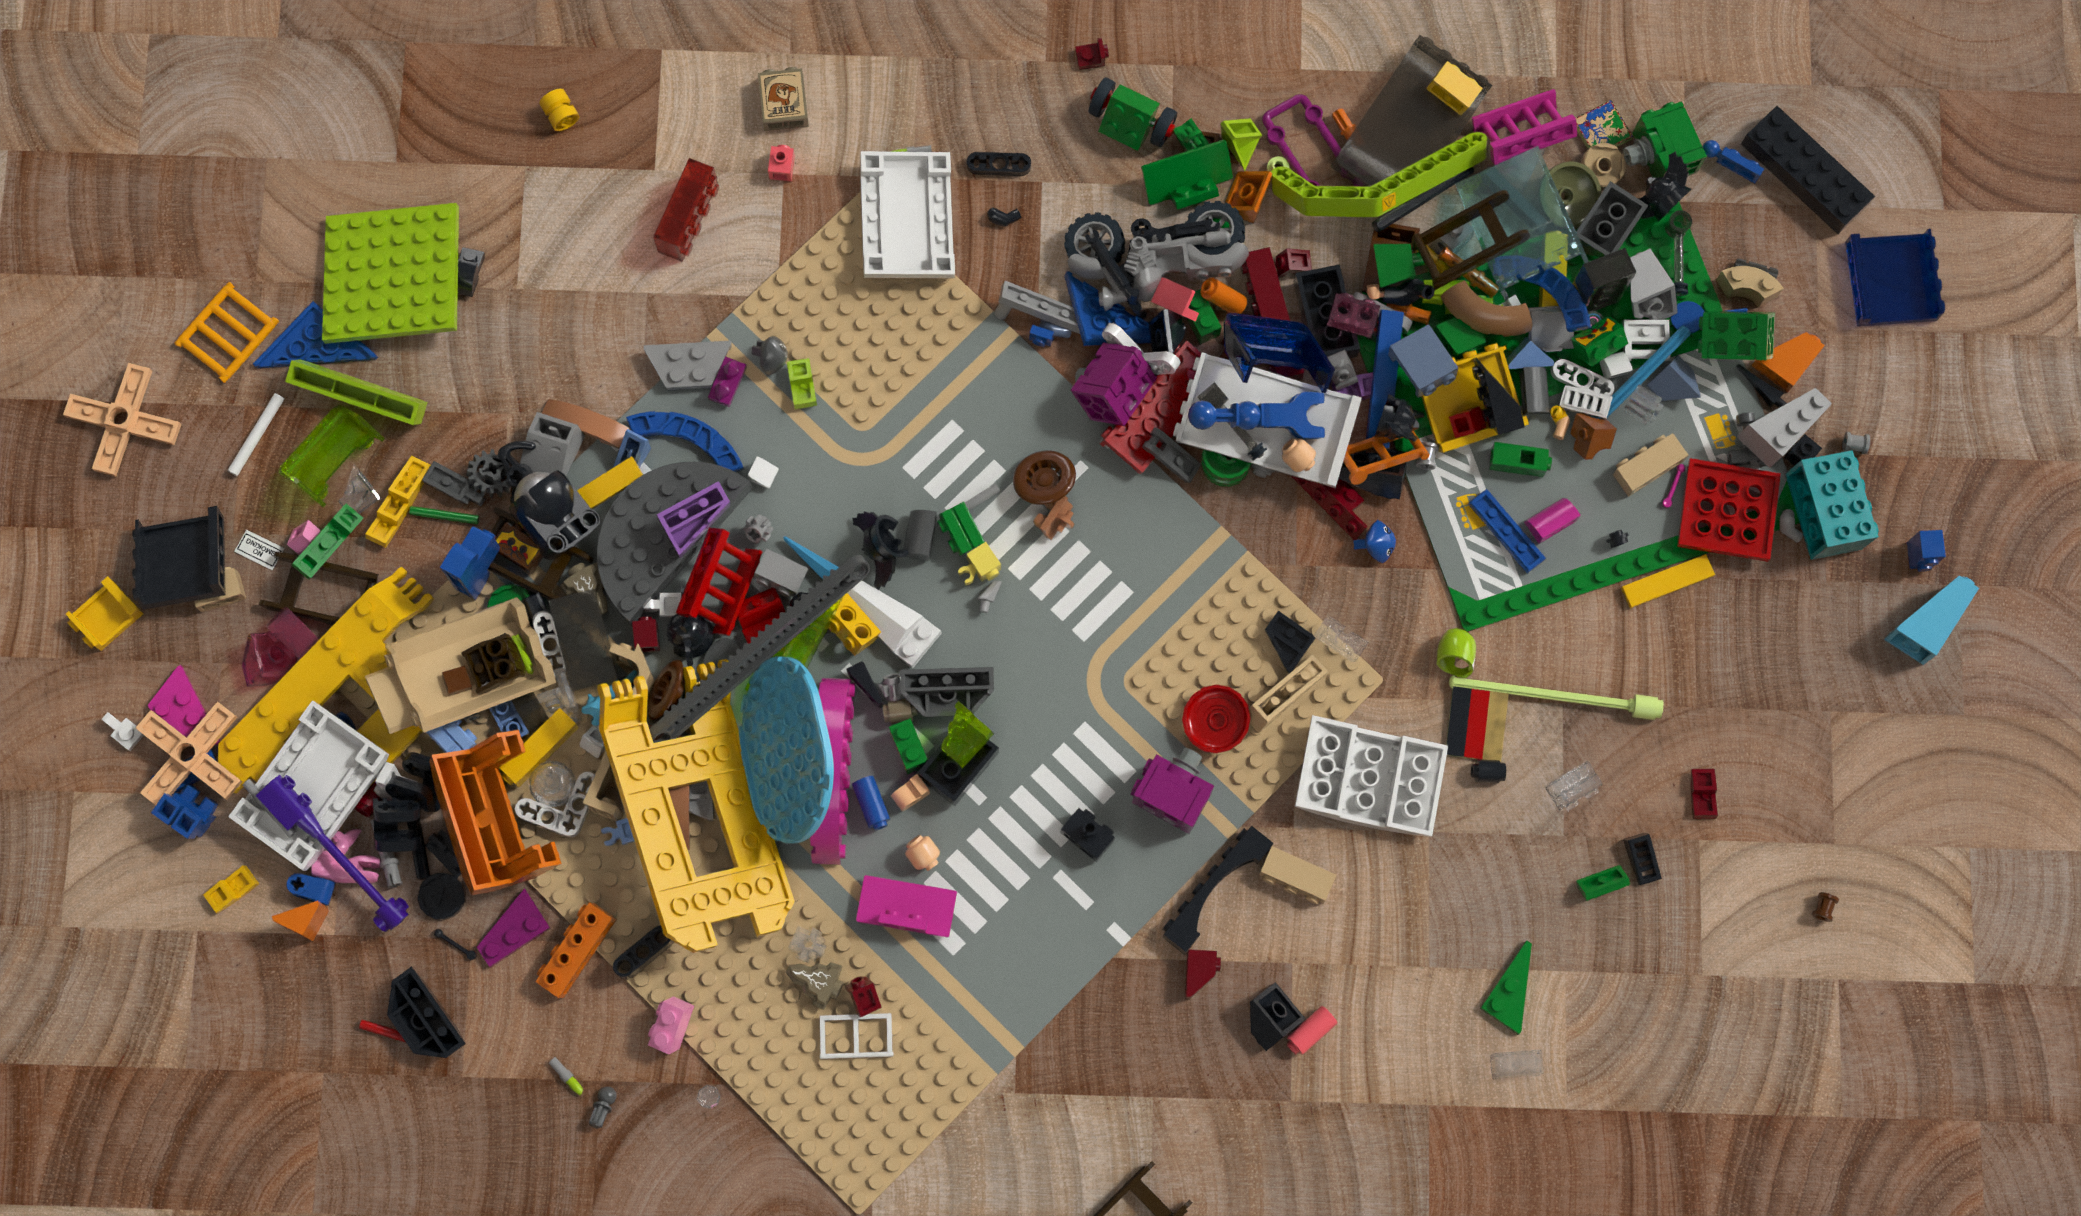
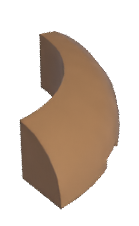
(1484, 315)

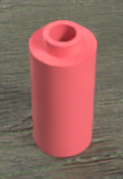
(1311, 1031)

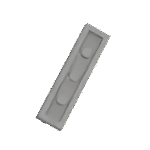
(1036, 305)

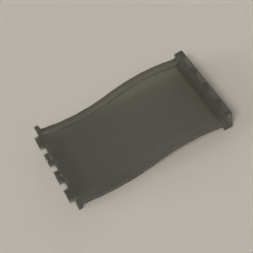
(1405, 119)

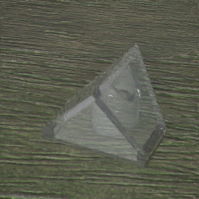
(359, 492)

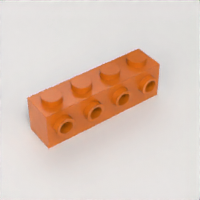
(575, 950)

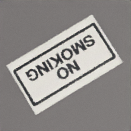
(258, 549)

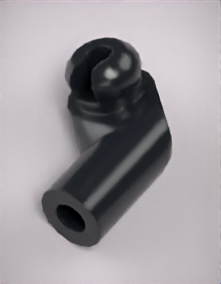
(1001, 218)

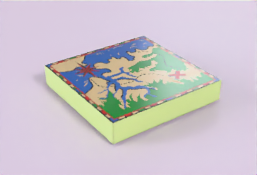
(1603, 126)

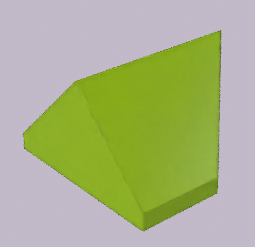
(1241, 138)

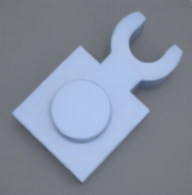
(621, 832)

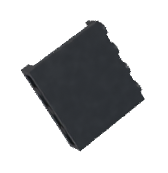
(179, 560)

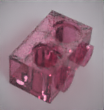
(1352, 321)

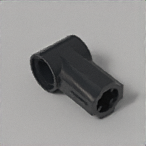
(533, 605)

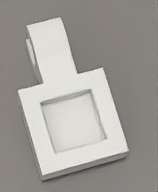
(666, 605)
(124, 732)

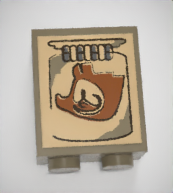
(783, 99)

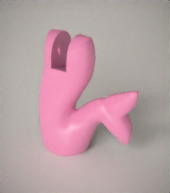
(330, 869)

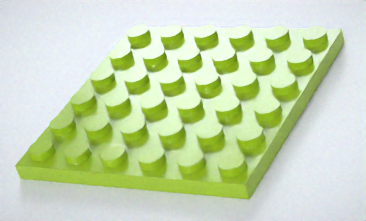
(391, 273)

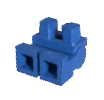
(185, 814)

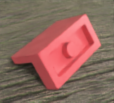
(1175, 298)

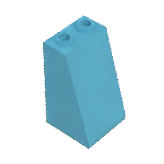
(1930, 626)

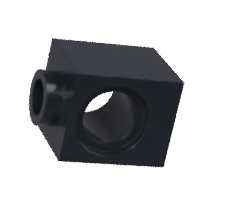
(1803, 449)

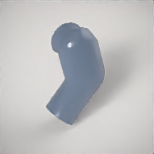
(1058, 331)

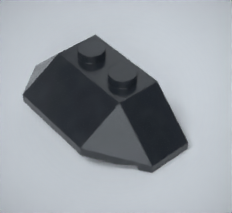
(422, 1017)

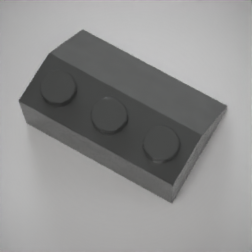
(1610, 221)

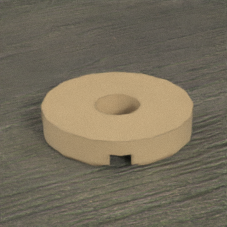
(1615, 162)

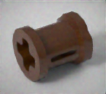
(1825, 907)

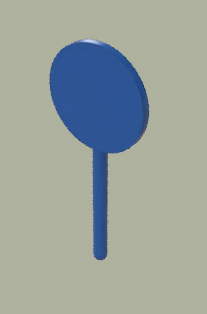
(1689, 315)

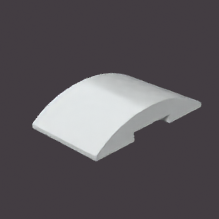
(1371, 777)

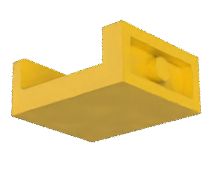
(104, 615)

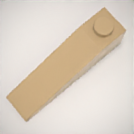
(1285, 693)

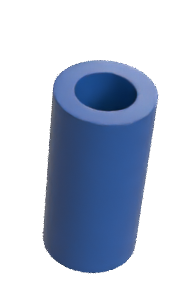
(871, 802)

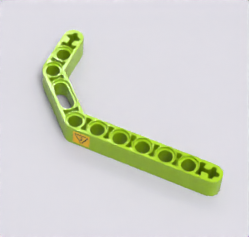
(1384, 195)

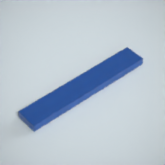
(1384, 368)

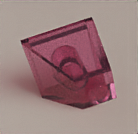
(264, 660)

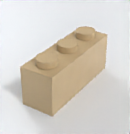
(1650, 464)
(1297, 876)

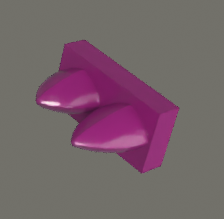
(727, 381)

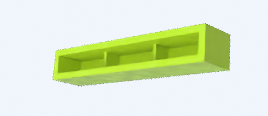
(356, 392)

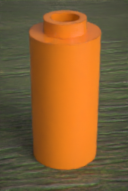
(1223, 296)

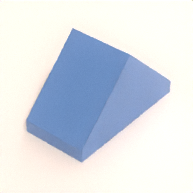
(1528, 355)
(634, 446)

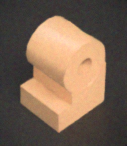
(910, 793)

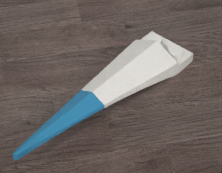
(901, 628)

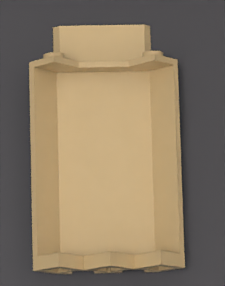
(413, 684)

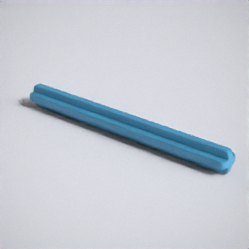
(1648, 368)

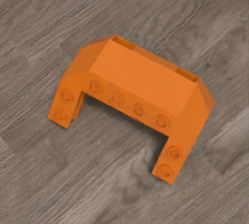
(482, 816)

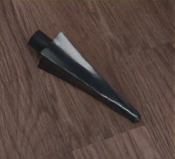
(1769, 393)

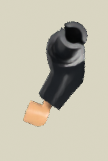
(1403, 294)

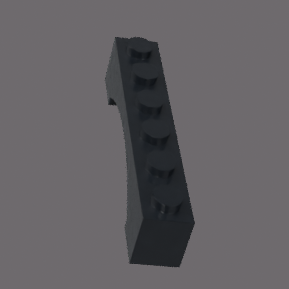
(1250, 848)

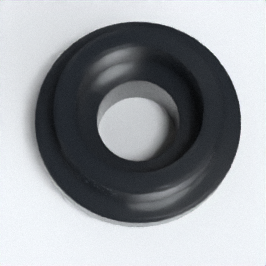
(1617, 538)

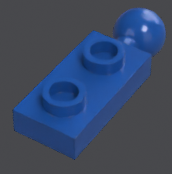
(1733, 161)

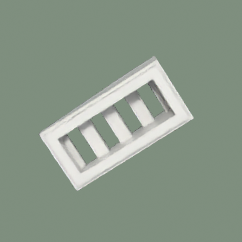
(1570, 391)

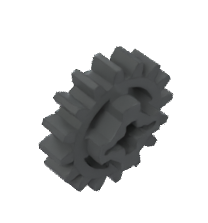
(488, 477)

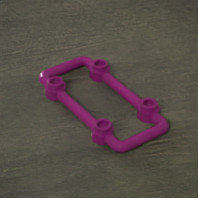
(1312, 115)

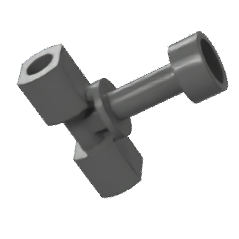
(1743, 455)

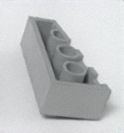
(1779, 430)

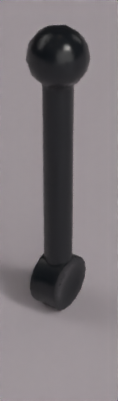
(471, 955)

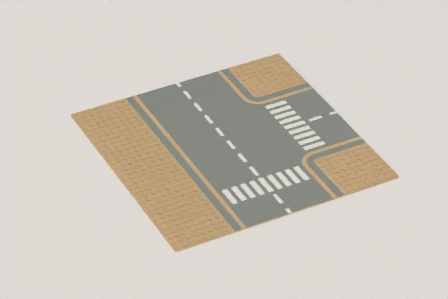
(1092, 675)

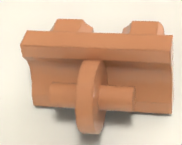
(1057, 518)

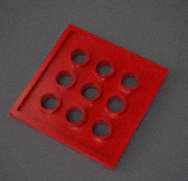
(1714, 541)

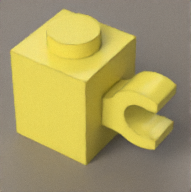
(981, 562)

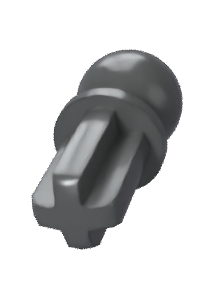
(606, 1097)

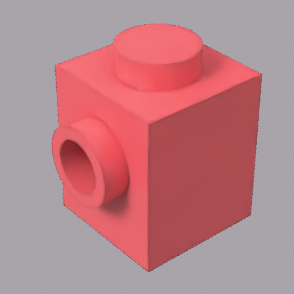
(781, 163)

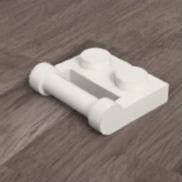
(1644, 333)

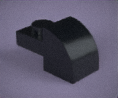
(469, 266)

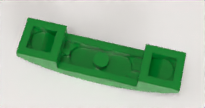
(327, 541)

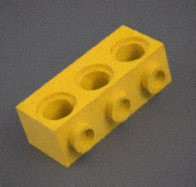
(856, 624)

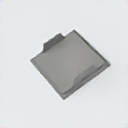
(1549, 329)

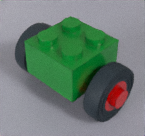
(1130, 115)

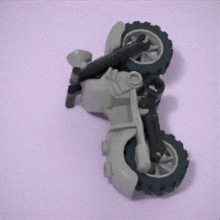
(1192, 247)

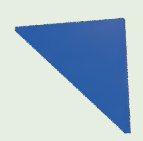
(1093, 318)
(305, 342)

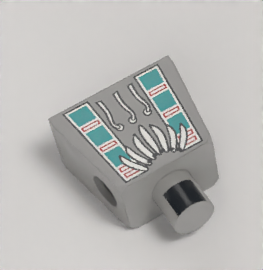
(1454, 240)

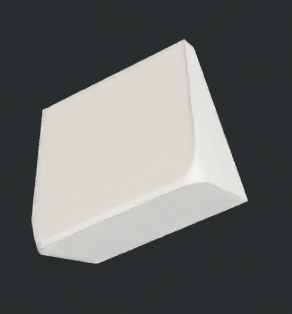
(762, 473)
(593, 742)

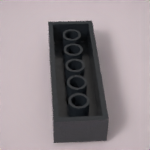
(1807, 169)

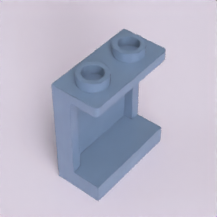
(1424, 361)

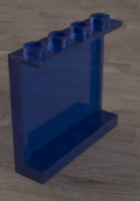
(1894, 279)

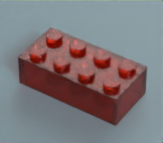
(686, 210)

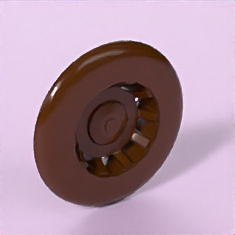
(1046, 483)
(666, 689)

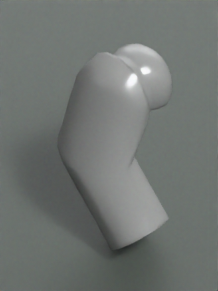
(1787, 526)

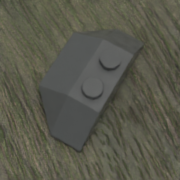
(938, 690)

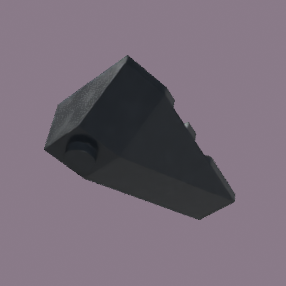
(1383, 483)

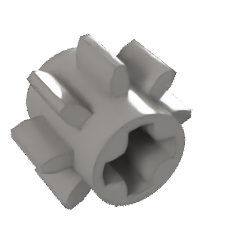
(758, 528)
(890, 687)

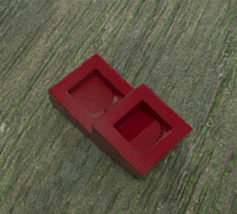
(1703, 794)

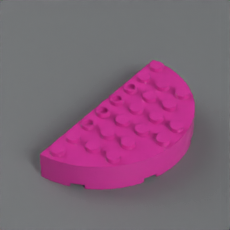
(838, 711)

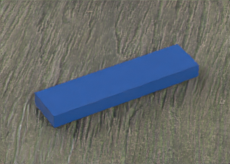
(1507, 531)

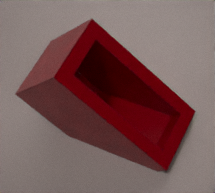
(1200, 970)

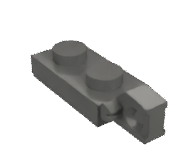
(452, 484)

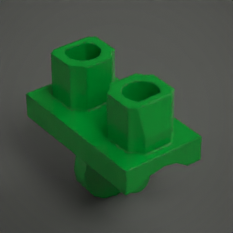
(1190, 135)

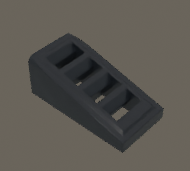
(862, 678)
(1632, 854)

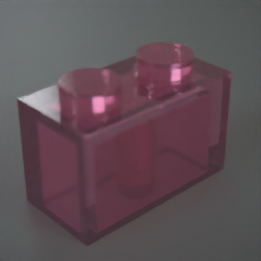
(291, 633)

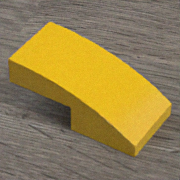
(231, 889)

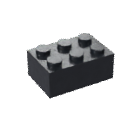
(949, 778)

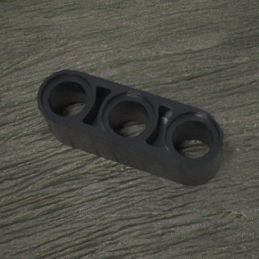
(631, 954)

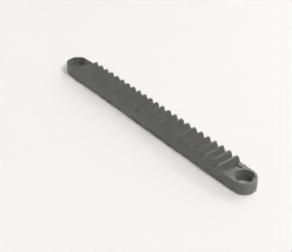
(760, 649)

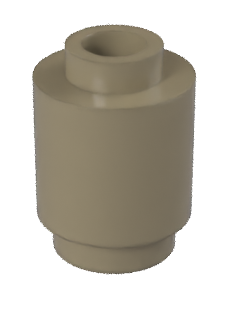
(898, 711)

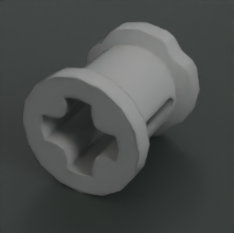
(1856, 442)
(1428, 464)

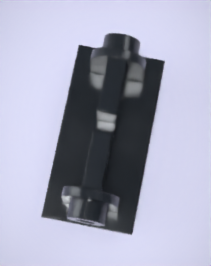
(442, 849)

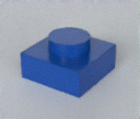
(1041, 336)

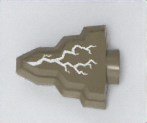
(585, 578)
(818, 981)

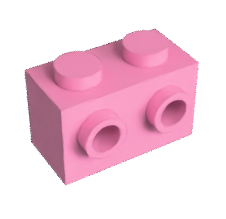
(670, 1025)

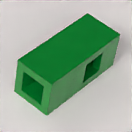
(1520, 459)

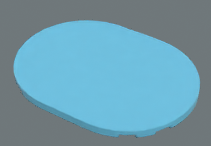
(786, 750)

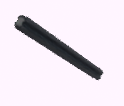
(1409, 206)

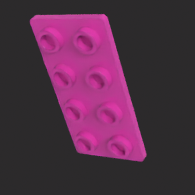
(906, 906)

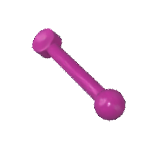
(1667, 502)

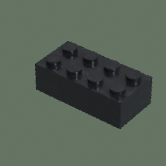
(1315, 297)

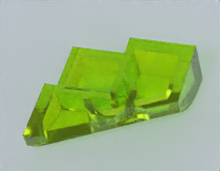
(965, 736)

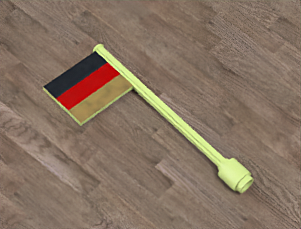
(1481, 709)

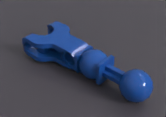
(1250, 415)

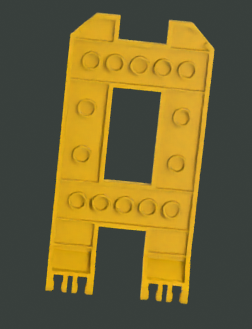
(347, 649)
(644, 775)

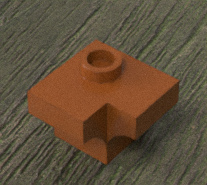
(1591, 435)

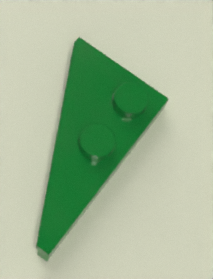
(1508, 996)

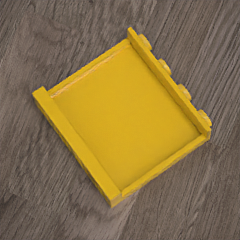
(1463, 395)

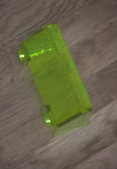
(326, 451)

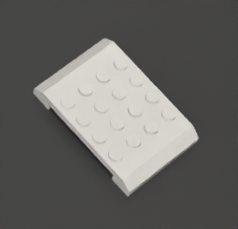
(906, 215)
(328, 765)

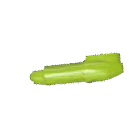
(521, 647)

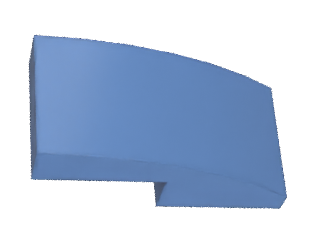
(508, 718)

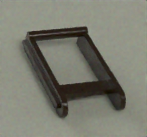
(1502, 242)
(554, 572)
(294, 583)
(1145, 1195)

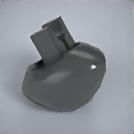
(772, 354)

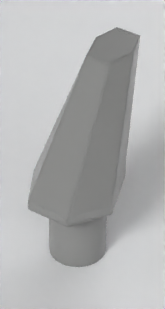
(988, 596)

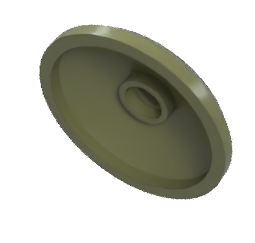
(1580, 189)

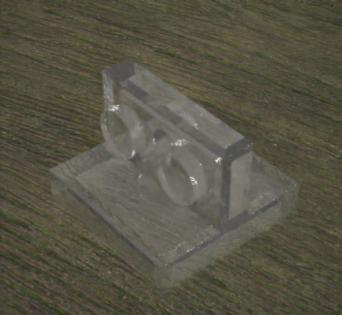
(560, 697)

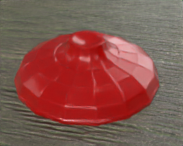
(1216, 718)

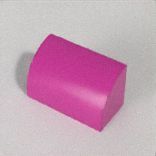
(1552, 520)

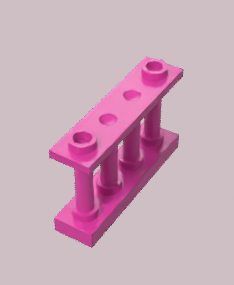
(1519, 142)

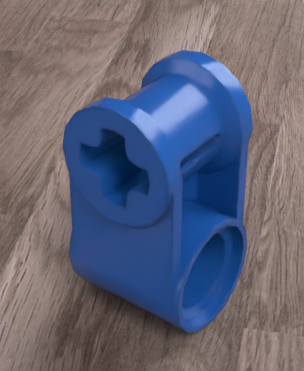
(314, 888)

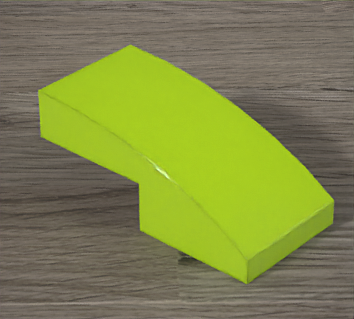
(801, 383)

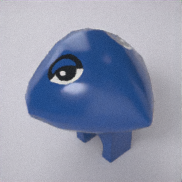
(1378, 541)

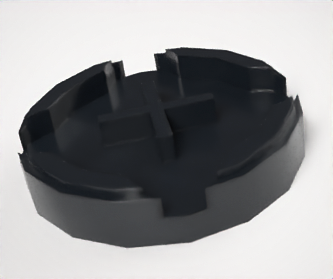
(441, 896)

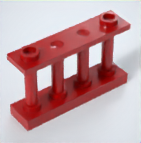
(701, 576)

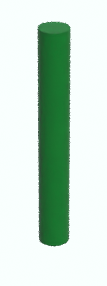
(444, 515)

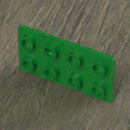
(1188, 175)

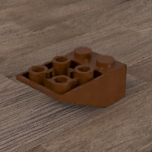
(1391, 235)

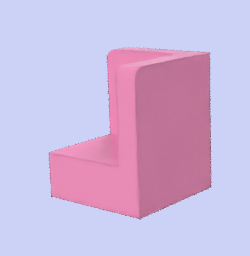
(302, 536)

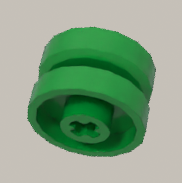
(1223, 471)

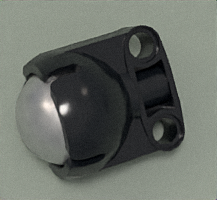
(552, 512)

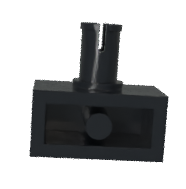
(1088, 834)

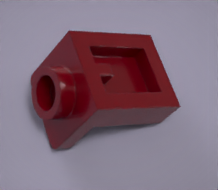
(1091, 55)
(1293, 261)
(863, 995)

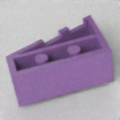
(693, 517)

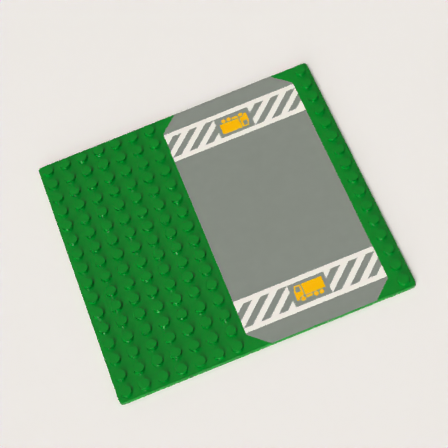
(1477, 568)

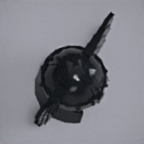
(1666, 191)
(1398, 420)
(880, 544)
(690, 635)

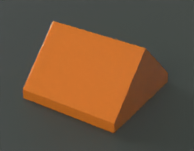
(1249, 192)
(304, 919)

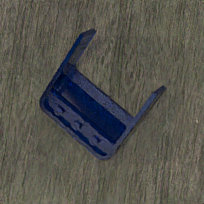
(1274, 342)

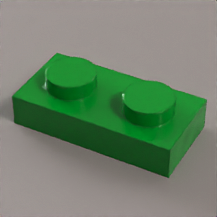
(1603, 882)

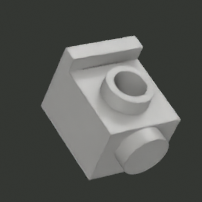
(1344, 371)

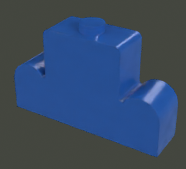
(468, 562)

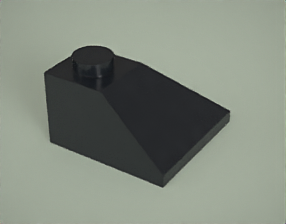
(1166, 331)
(1273, 1016)

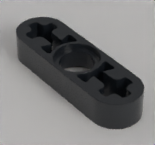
(992, 156)

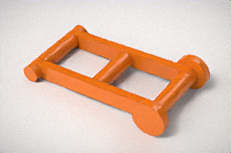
(1360, 474)

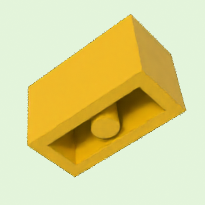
(1454, 88)

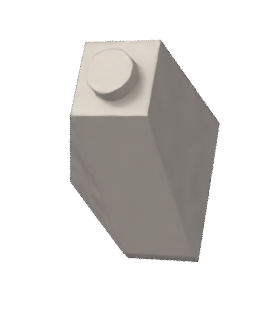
(1651, 288)

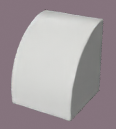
(1615, 365)

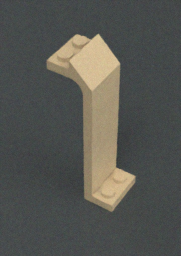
(603, 778)

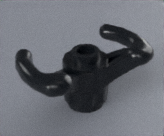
(517, 471)

